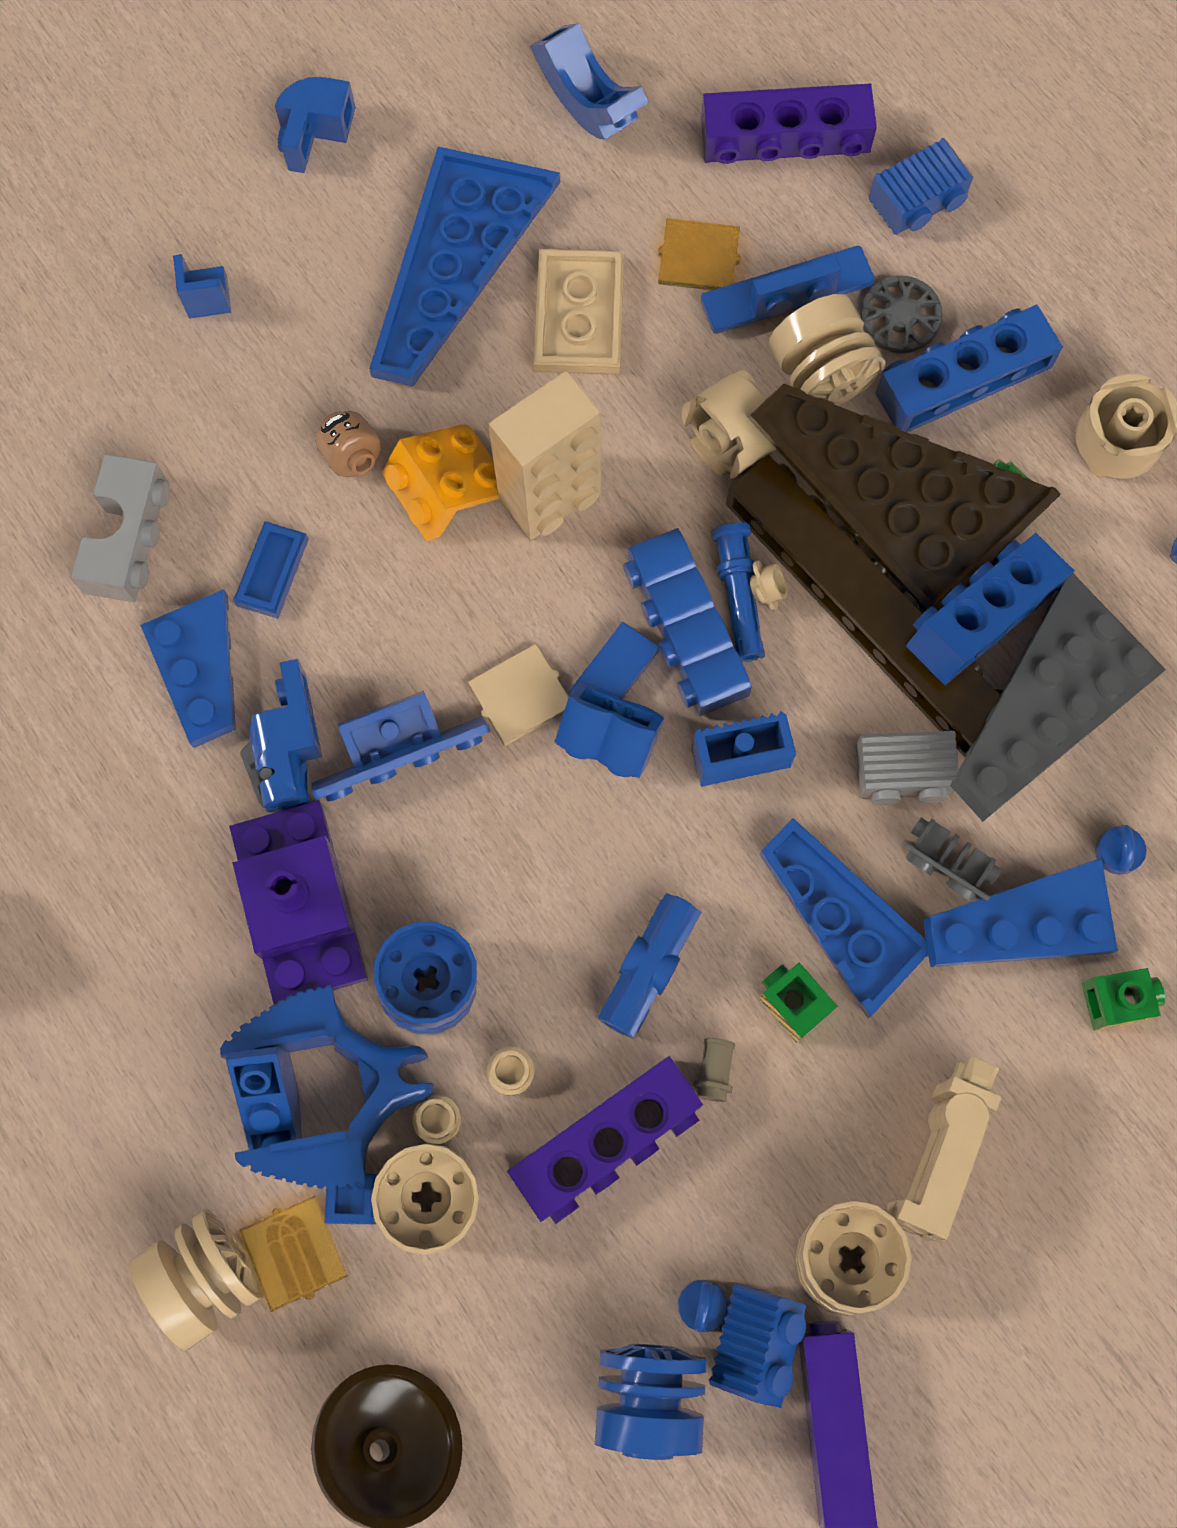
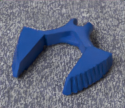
(340, 1156)

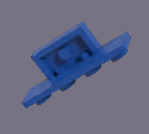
(786, 289)
(393, 738)

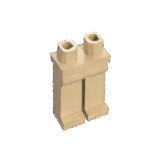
(951, 1151)

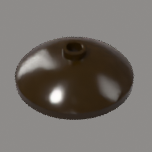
(418, 1443)

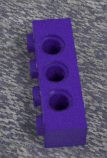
(803, 109)
(535, 1173)

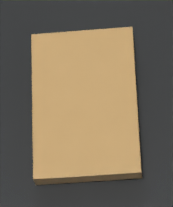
(579, 311)

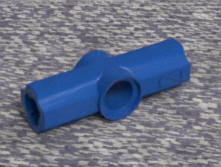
(649, 965)

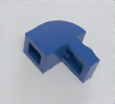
(309, 111)

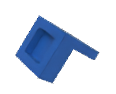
(202, 290)

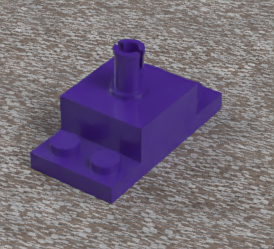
(296, 902)

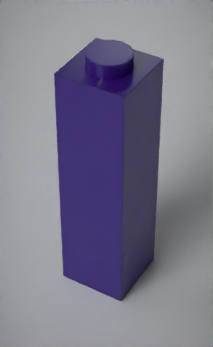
(837, 1427)

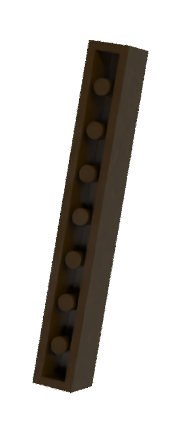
(856, 595)

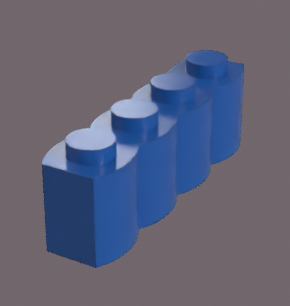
(688, 622)

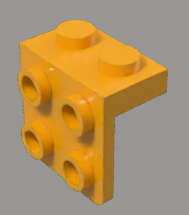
(440, 475)

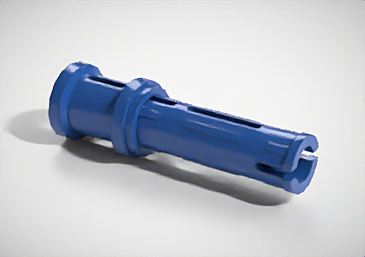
(736, 571)

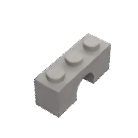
(117, 564)

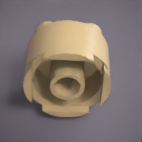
(722, 427)
(1126, 427)

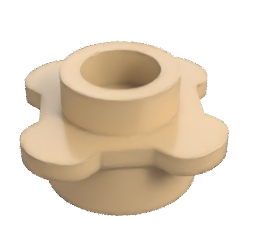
(768, 584)

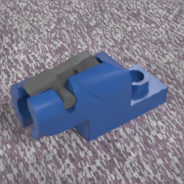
(283, 744)

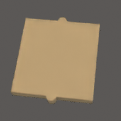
(519, 694)

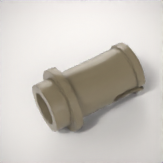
(715, 1070)

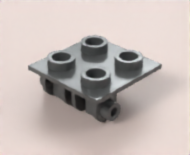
(964, 881)

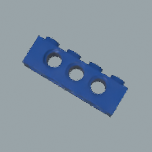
(1022, 332)
(988, 608)

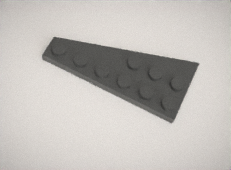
(1061, 690)

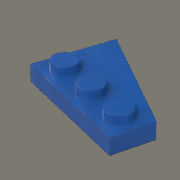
(195, 665)

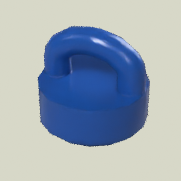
(1121, 850)
(702, 1305)

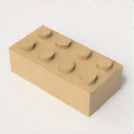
(547, 456)

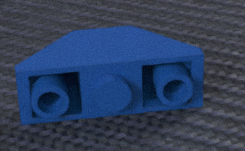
(266, 1095)

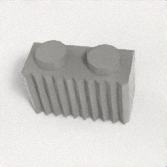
(906, 766)

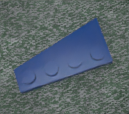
(1038, 920)
(850, 922)

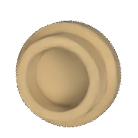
(510, 1071)
(436, 1119)

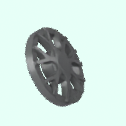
(901, 313)

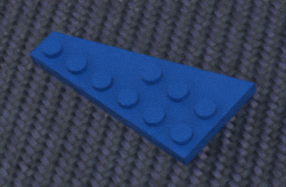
(460, 237)

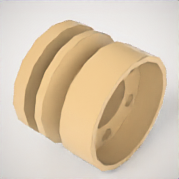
(827, 350)
(404, 1219)
(882, 1258)
(185, 1285)

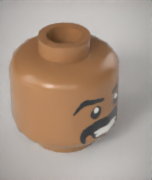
(348, 443)

